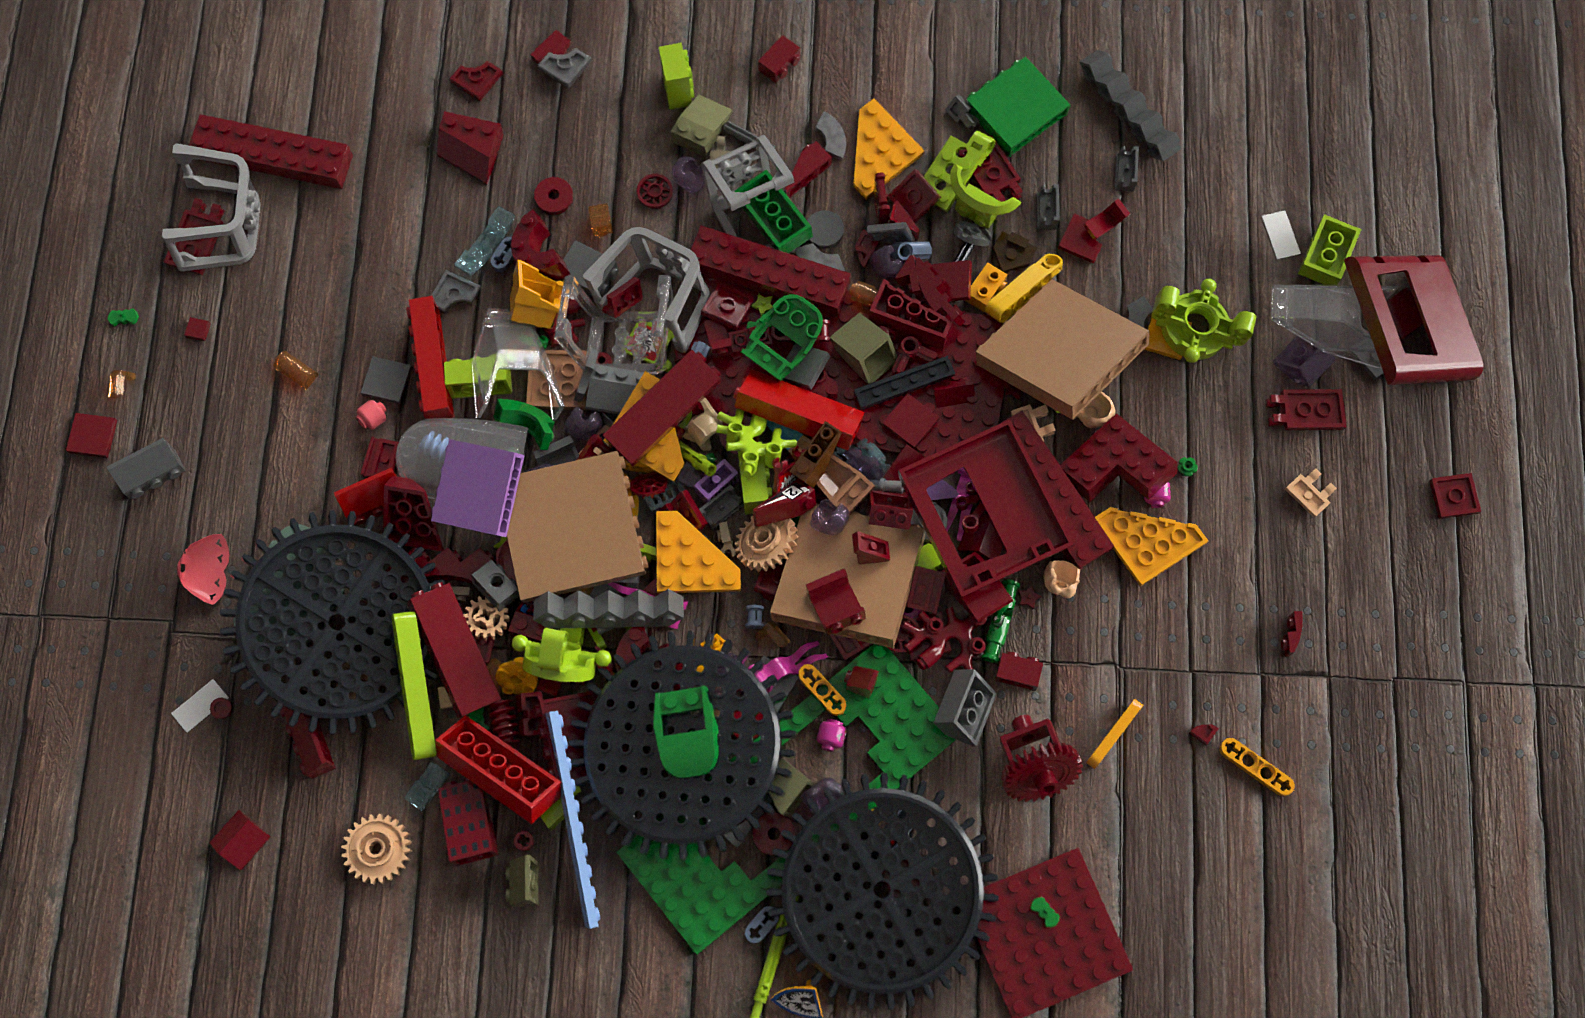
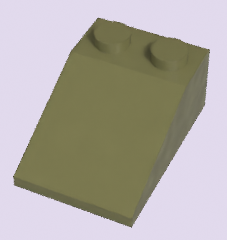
(700, 125)
(523, 882)

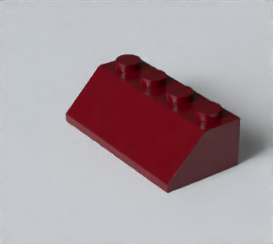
(310, 746)

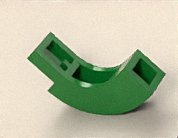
(522, 414)

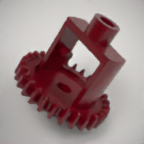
(1042, 770)

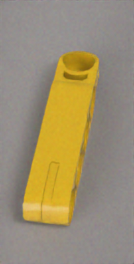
(1023, 288)

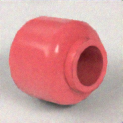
(371, 414)

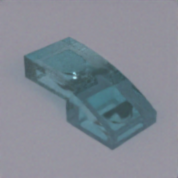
(427, 786)

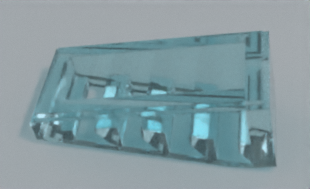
(653, 508)

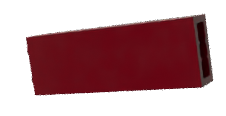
(663, 407)
(453, 649)

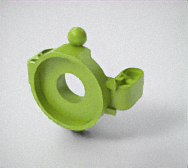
(1172, 313)
(560, 656)

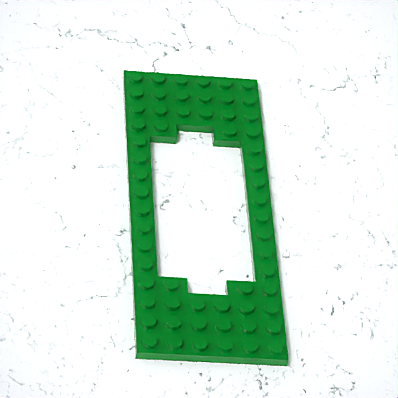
(708, 901)

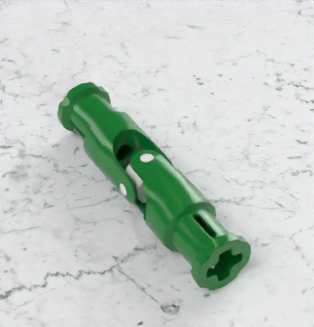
(1001, 618)

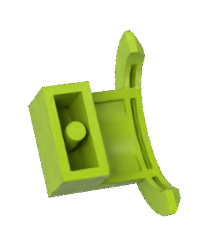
(976, 203)

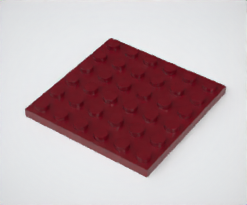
(1044, 964)

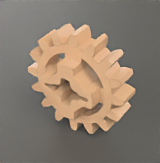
(478, 621)

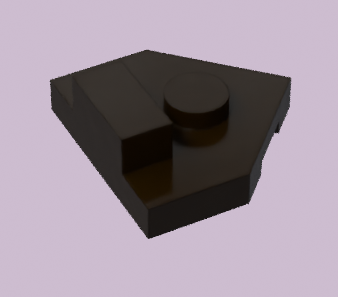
(1013, 251)

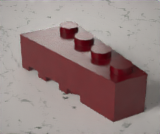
(908, 316)

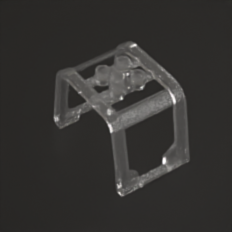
(658, 334)

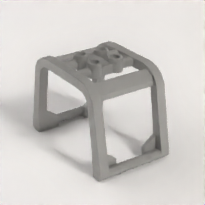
(738, 170)
(246, 211)
(670, 255)

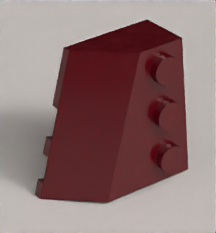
(469, 143)
(410, 513)

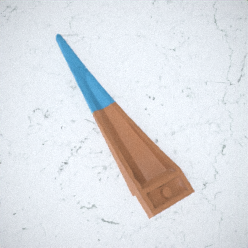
(840, 481)

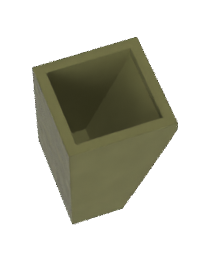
(864, 348)
(793, 789)

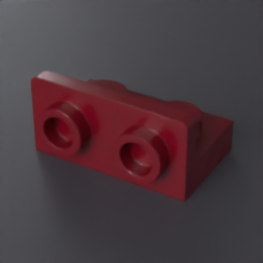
(623, 298)

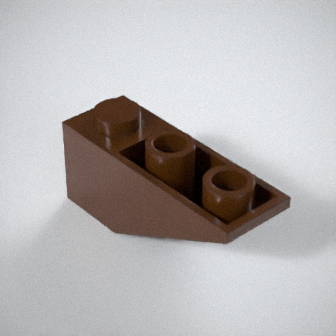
(817, 455)

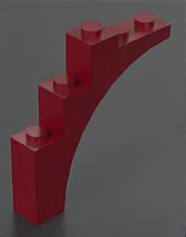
(451, 568)

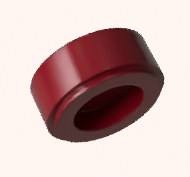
(221, 708)

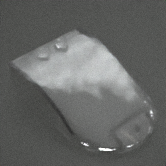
(423, 445)

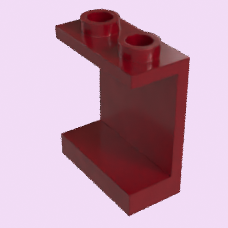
(835, 602)

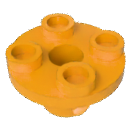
(515, 679)

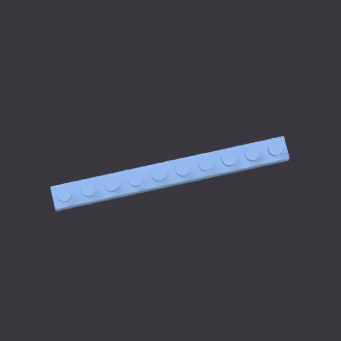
(574, 827)

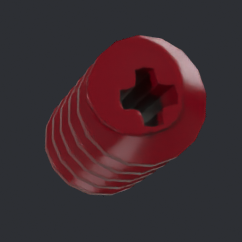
(502, 721)

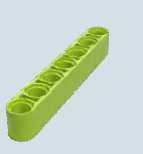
(413, 685)

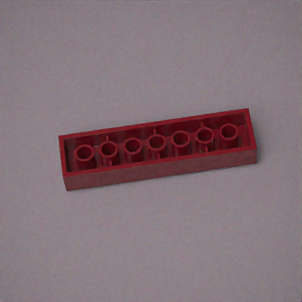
(275, 151)
(770, 270)
(1085, 531)

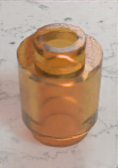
(863, 293)

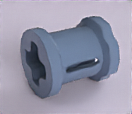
(754, 617)

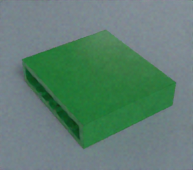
(1017, 106)

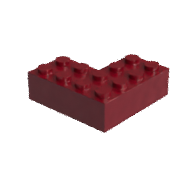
(1121, 452)

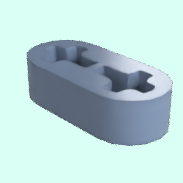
(502, 252)
(758, 921)

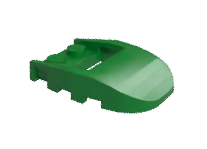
(796, 320)
(690, 752)

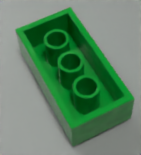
(776, 216)

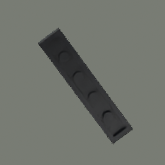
(904, 382)

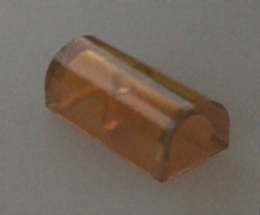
(295, 369)

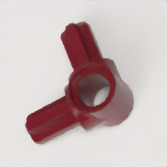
(904, 355)

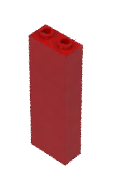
(796, 407)

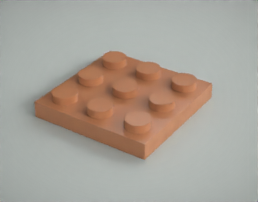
(567, 376)

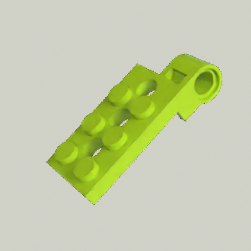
(977, 150)

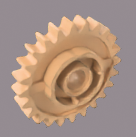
(765, 544)
(392, 851)

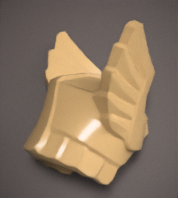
(702, 426)

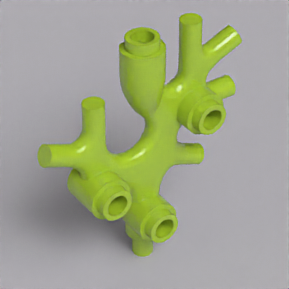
(741, 438)

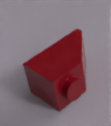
(861, 680)

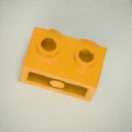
(986, 286)

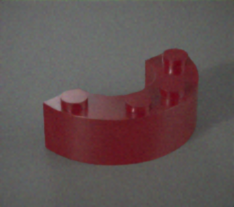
(527, 244)
(639, 637)

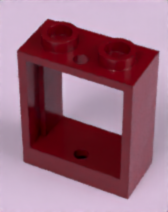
(891, 513)

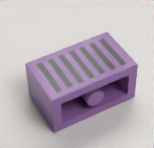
(712, 485)

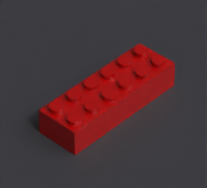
(430, 357)
(498, 769)

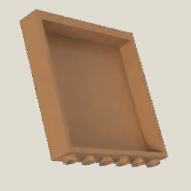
(1062, 348)
(574, 527)
(877, 586)

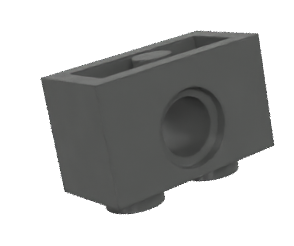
(498, 596)

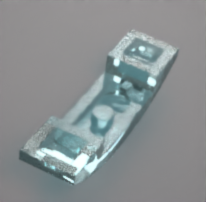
(487, 242)

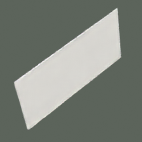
(1281, 234)
(198, 706)

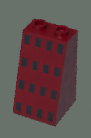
(467, 823)

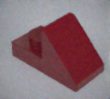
(908, 276)
(870, 548)

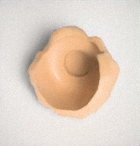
(1097, 412)
(1061, 578)

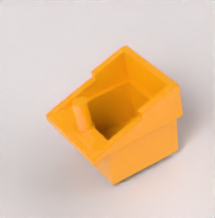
(534, 296)

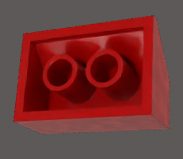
(365, 496)

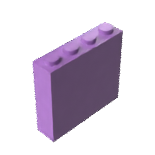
(477, 487)

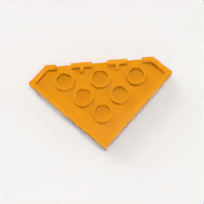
(881, 148)
(666, 455)
(1149, 543)
(689, 560)

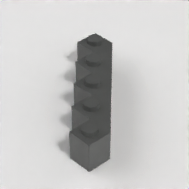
(1130, 105)
(608, 610)

